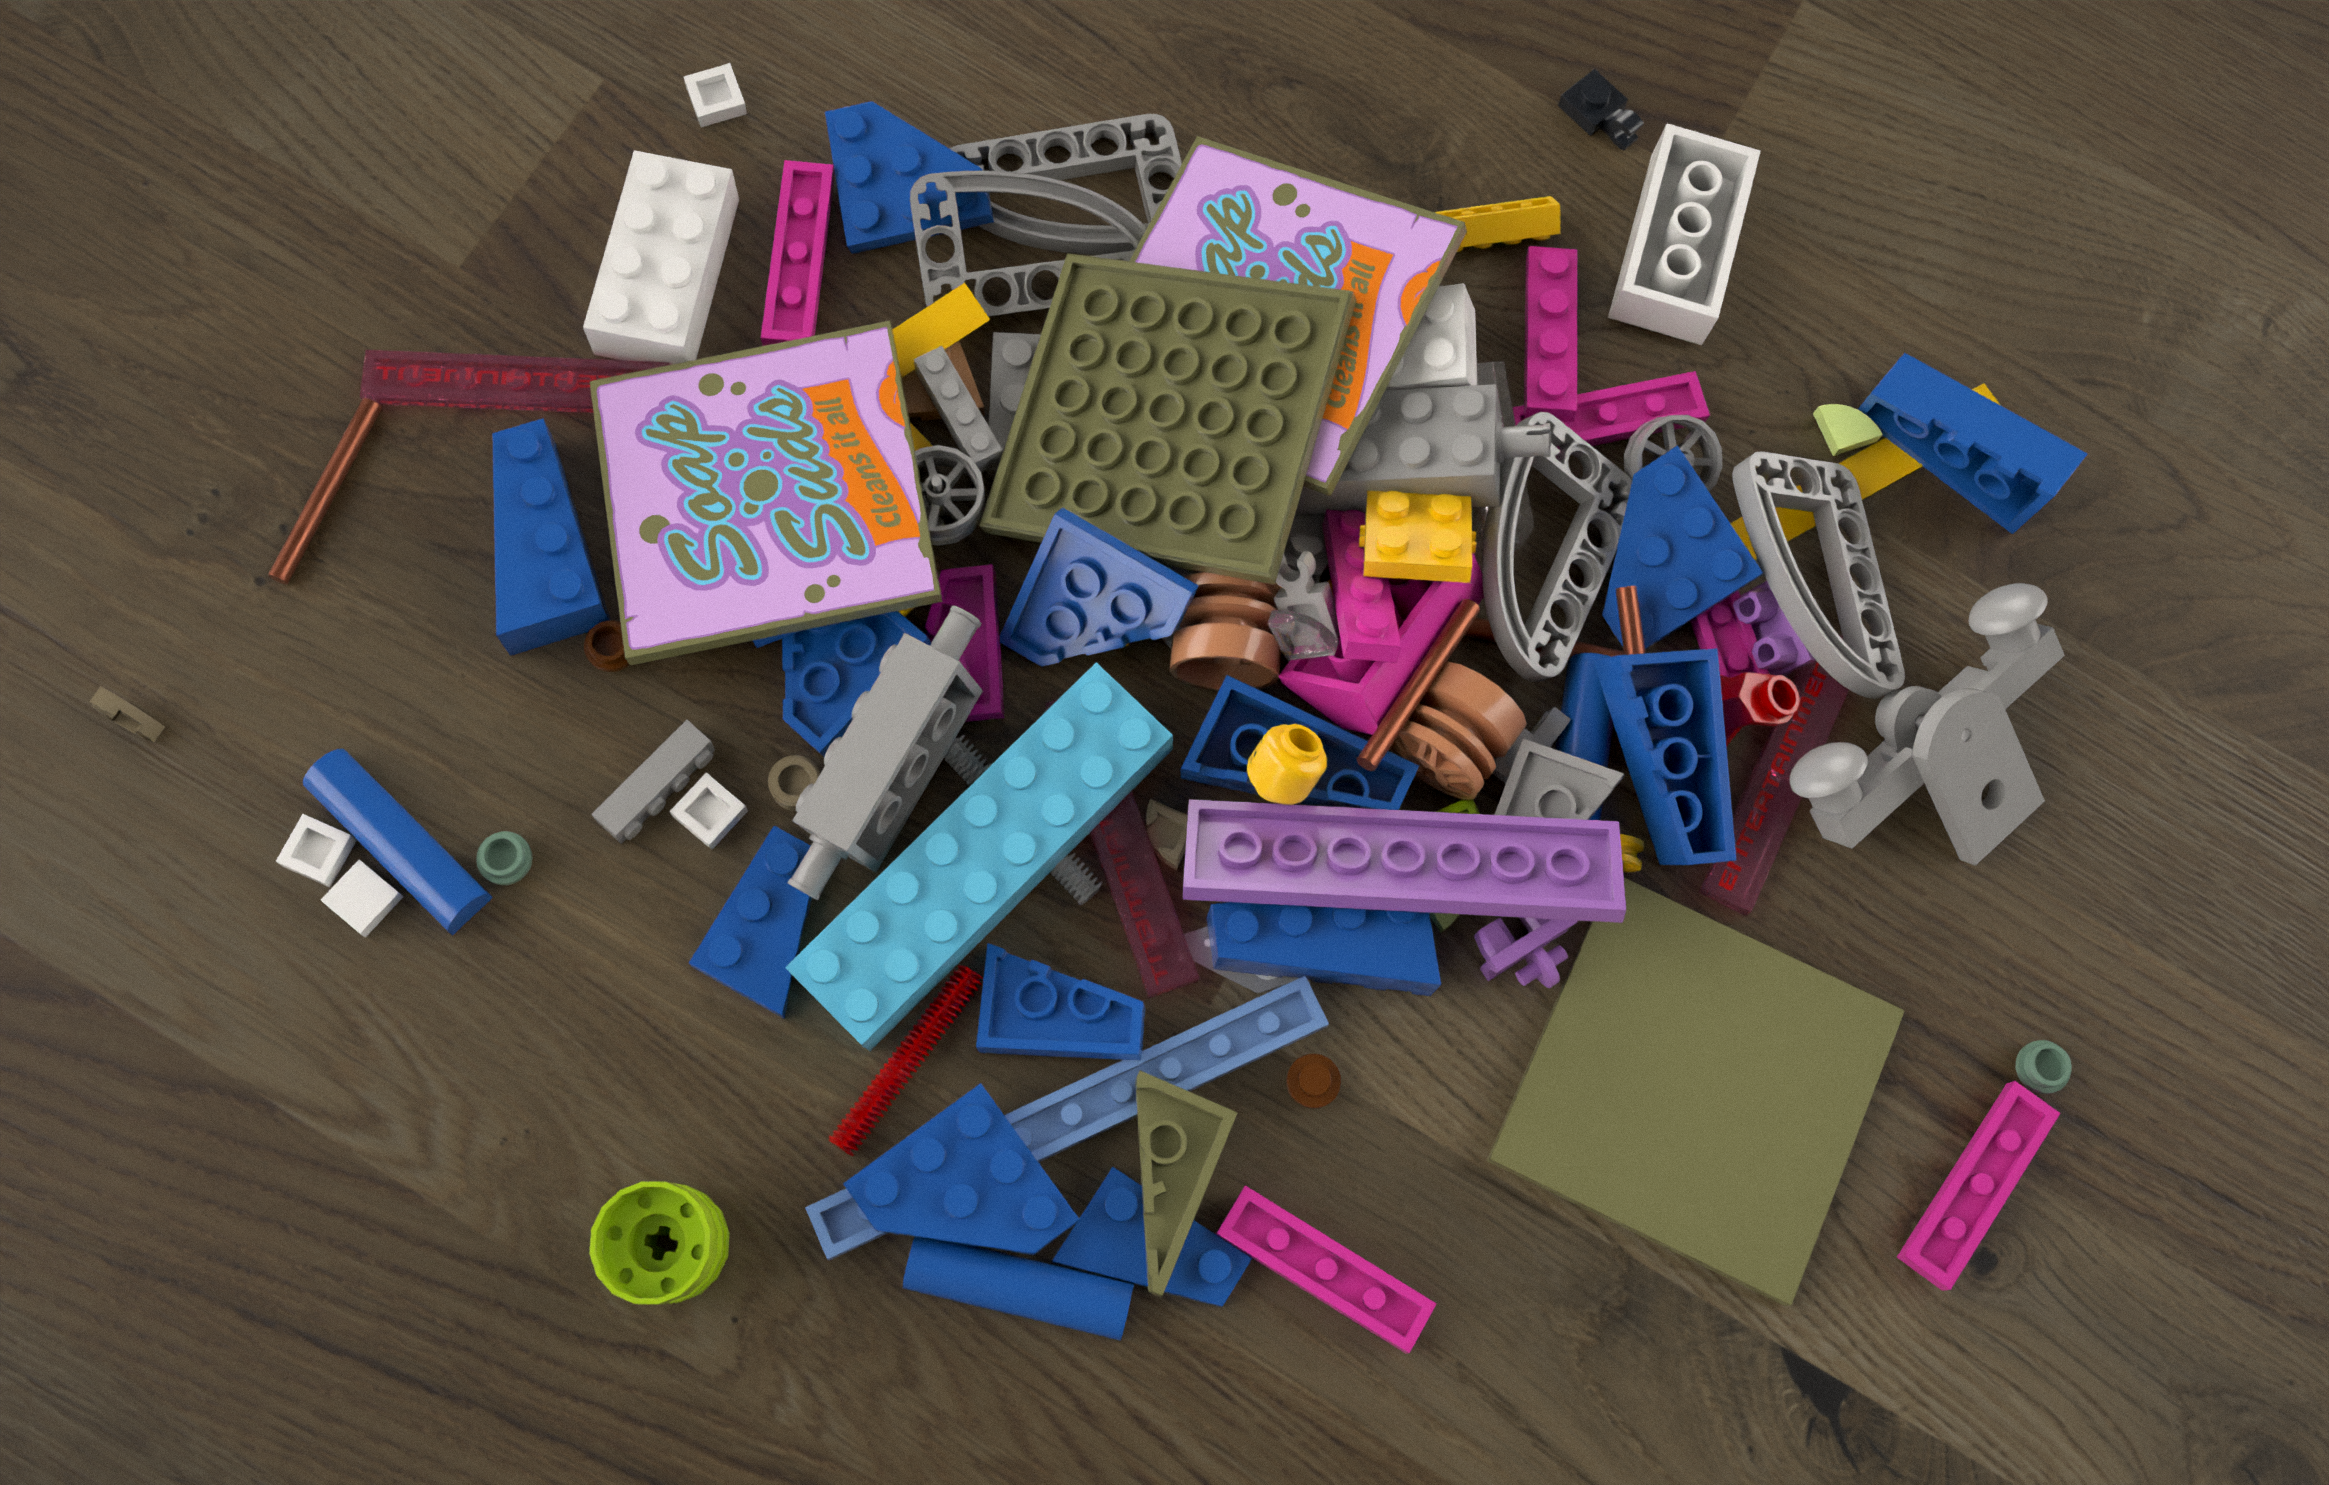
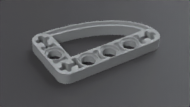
(1083, 161)
(1018, 277)
(1514, 638)
(1862, 661)

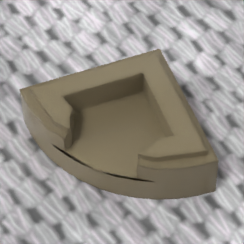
(126, 715)
(1166, 832)

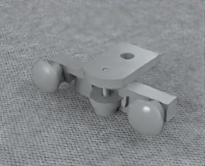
(1946, 740)

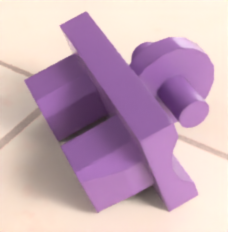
(1777, 643)
(1503, 951)

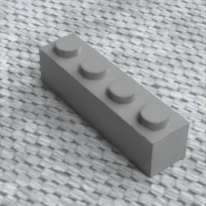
(957, 408)
(654, 782)

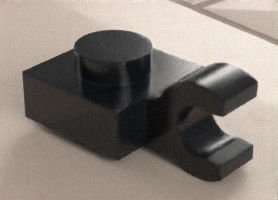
(1599, 105)

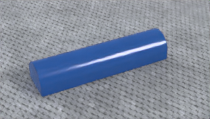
(1591, 724)
(395, 839)
(1018, 1286)

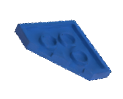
(875, 169)
(1675, 550)
(1091, 595)
(832, 668)
(964, 1183)

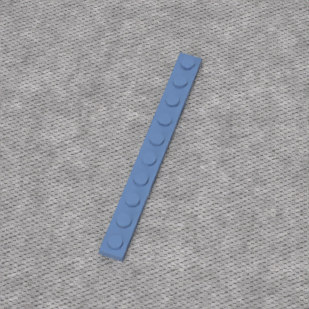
(1110, 1094)

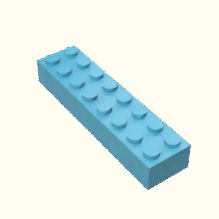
(981, 856)

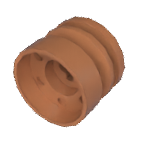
(1227, 634)
(1459, 731)

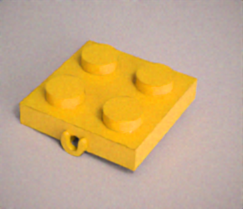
(1418, 536)

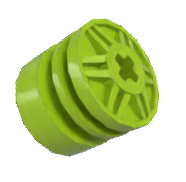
(627, 1235)

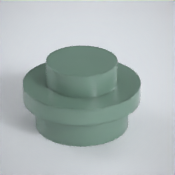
(504, 858)
(2043, 1067)

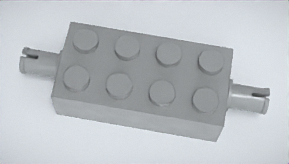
(1431, 445)
(887, 753)

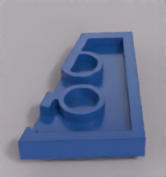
(759, 926)
(1052, 1014)
(1112, 1244)

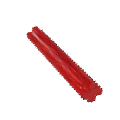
(905, 1059)

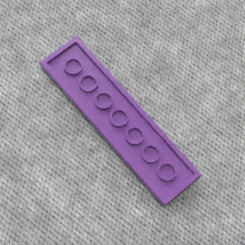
(1404, 861)

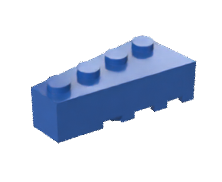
(1971, 442)
(541, 555)
(1246, 714)
(1675, 749)
(1326, 945)

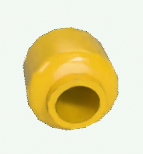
(1287, 764)

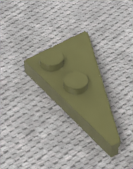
(1178, 1154)

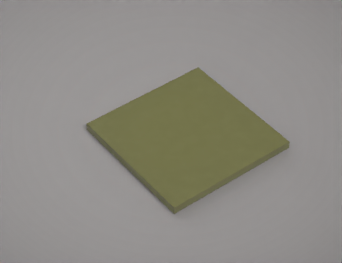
(1699, 1091)

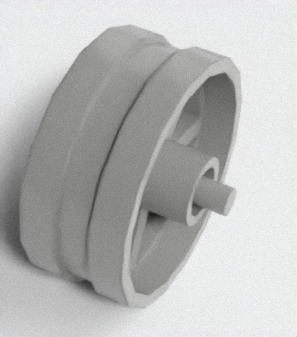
(1698, 431)
(939, 495)

